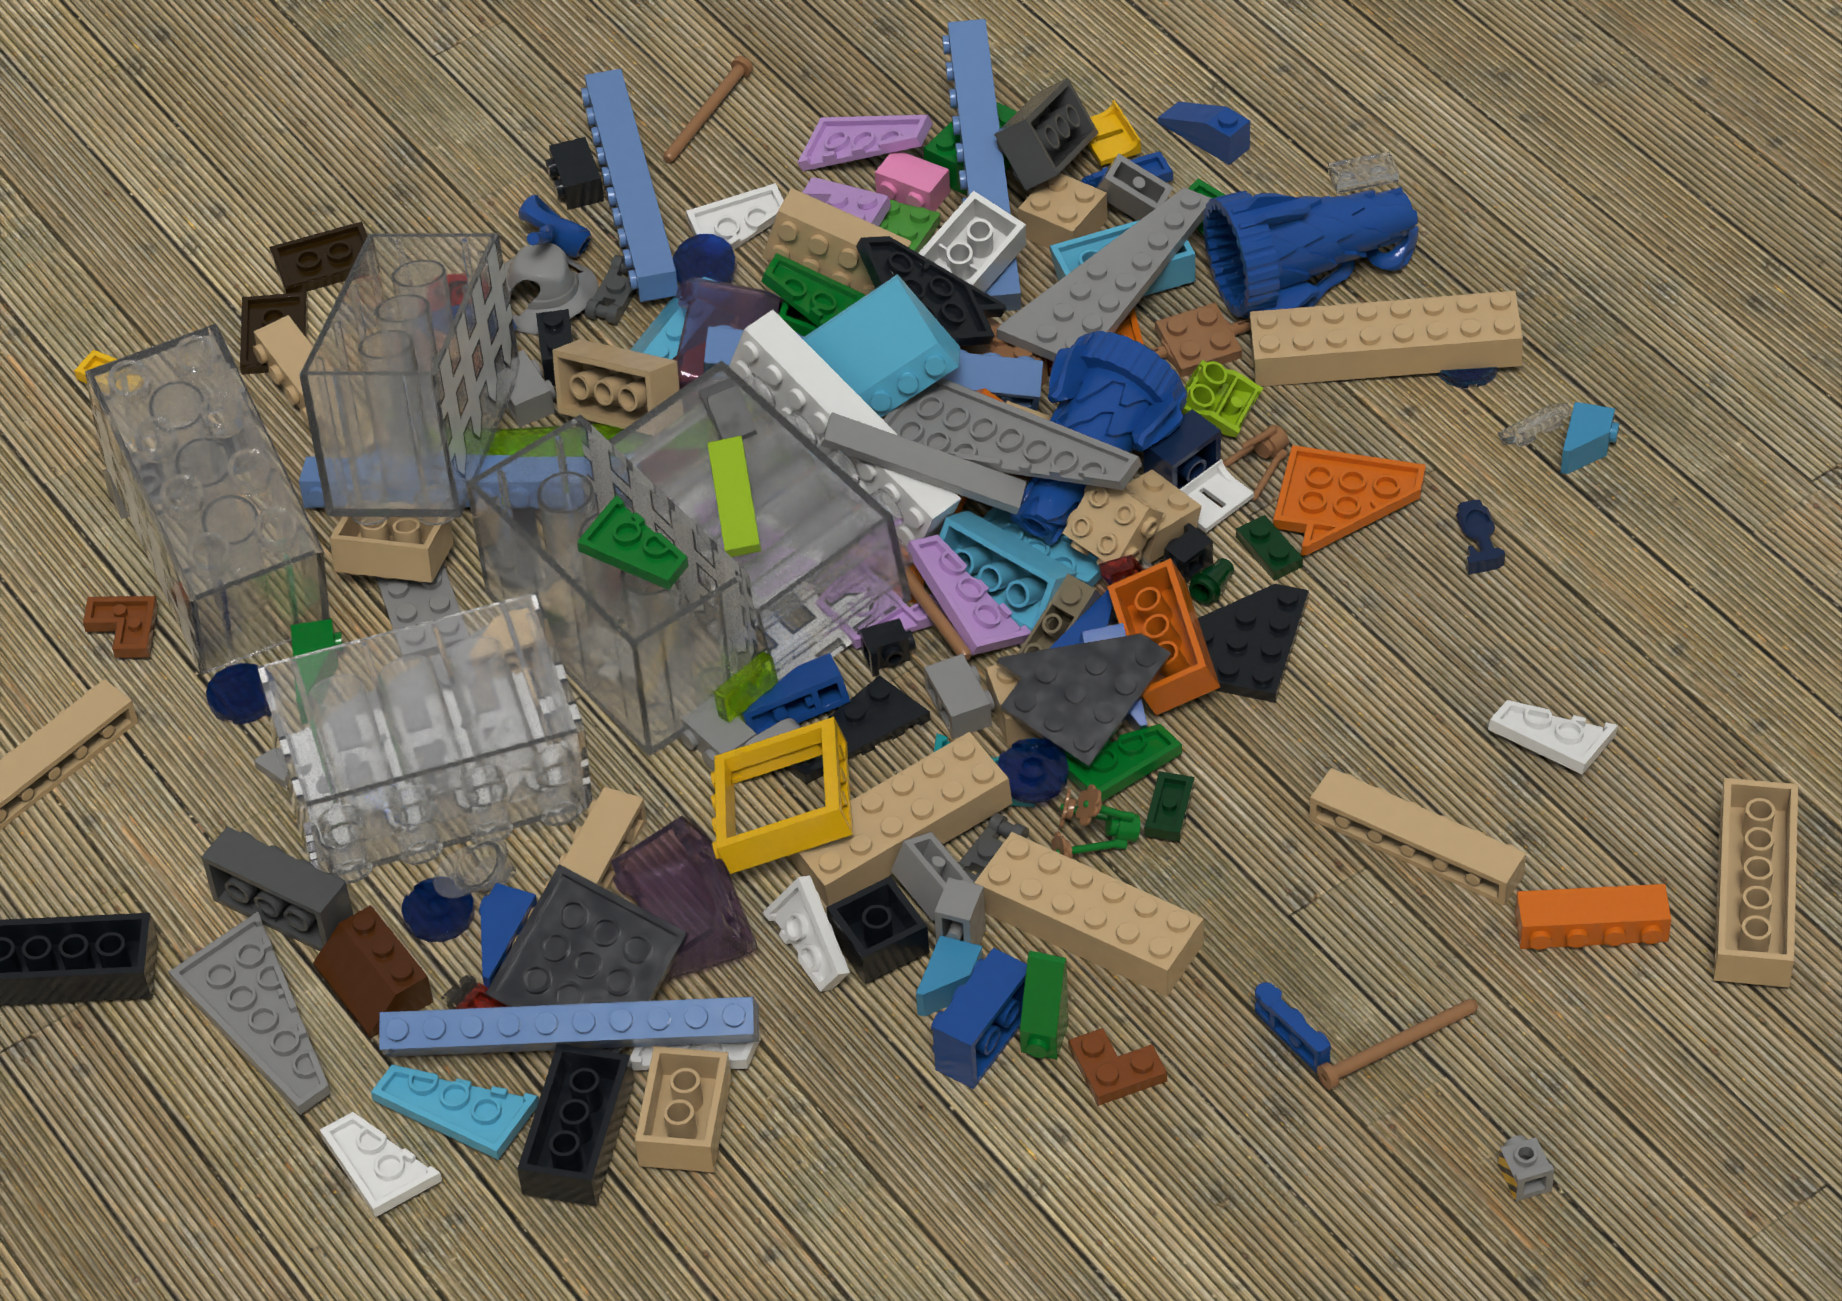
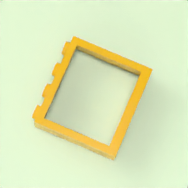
(790, 834)

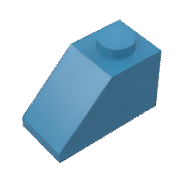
(1588, 436)
(947, 969)

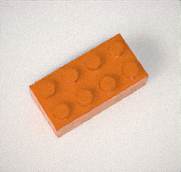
(1162, 610)

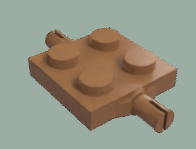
(1199, 336)

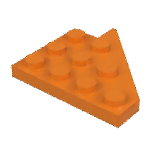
(1341, 492)

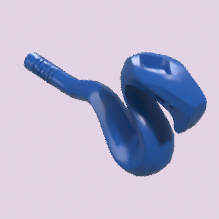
(552, 229)
(1391, 261)

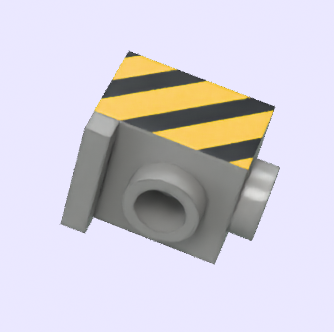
(1525, 1167)

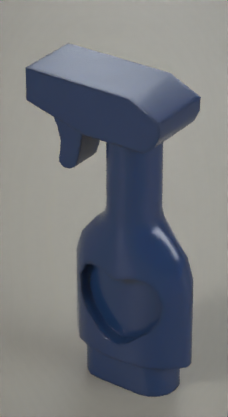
(1479, 526)

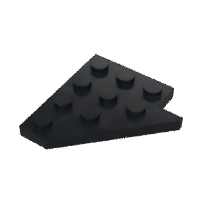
(951, 300)
(1255, 640)
(1081, 690)

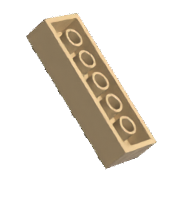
(935, 795)
(1756, 883)
(1091, 914)

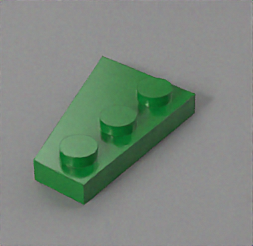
(807, 290)
(630, 545)
(1126, 760)

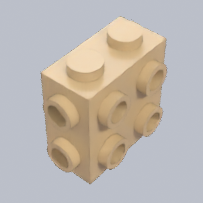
(1111, 523)

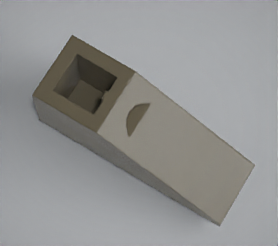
(1063, 611)

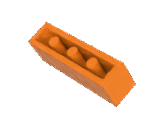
(1592, 916)

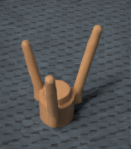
(1267, 445)

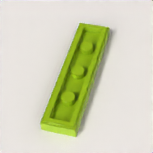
(734, 496)

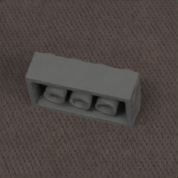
(1046, 134)
(284, 890)

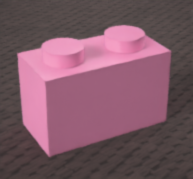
(912, 181)

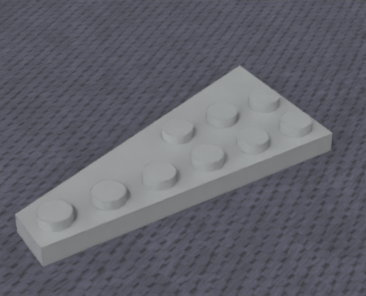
(250, 1003)

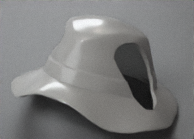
(558, 284)

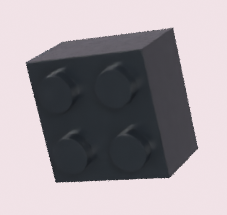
(878, 929)

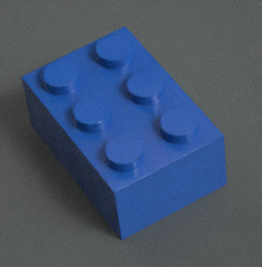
(980, 1019)

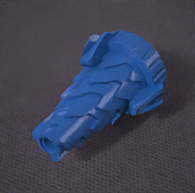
(1275, 242)
(1110, 393)

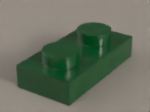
(1269, 547)
(1169, 806)

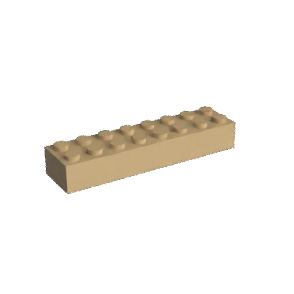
(1386, 338)

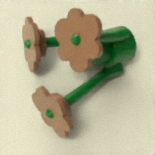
(1119, 824)

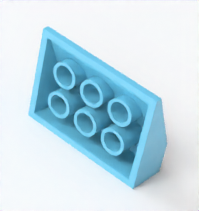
(886, 346)

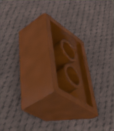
(371, 970)

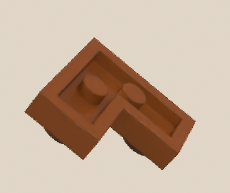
(129, 617)
(1113, 1075)

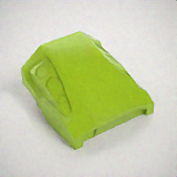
(1221, 396)

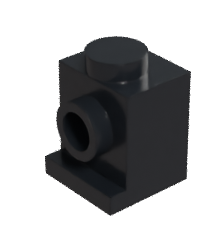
(1190, 552)
(886, 645)

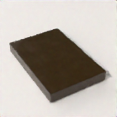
(318, 258)
(261, 311)

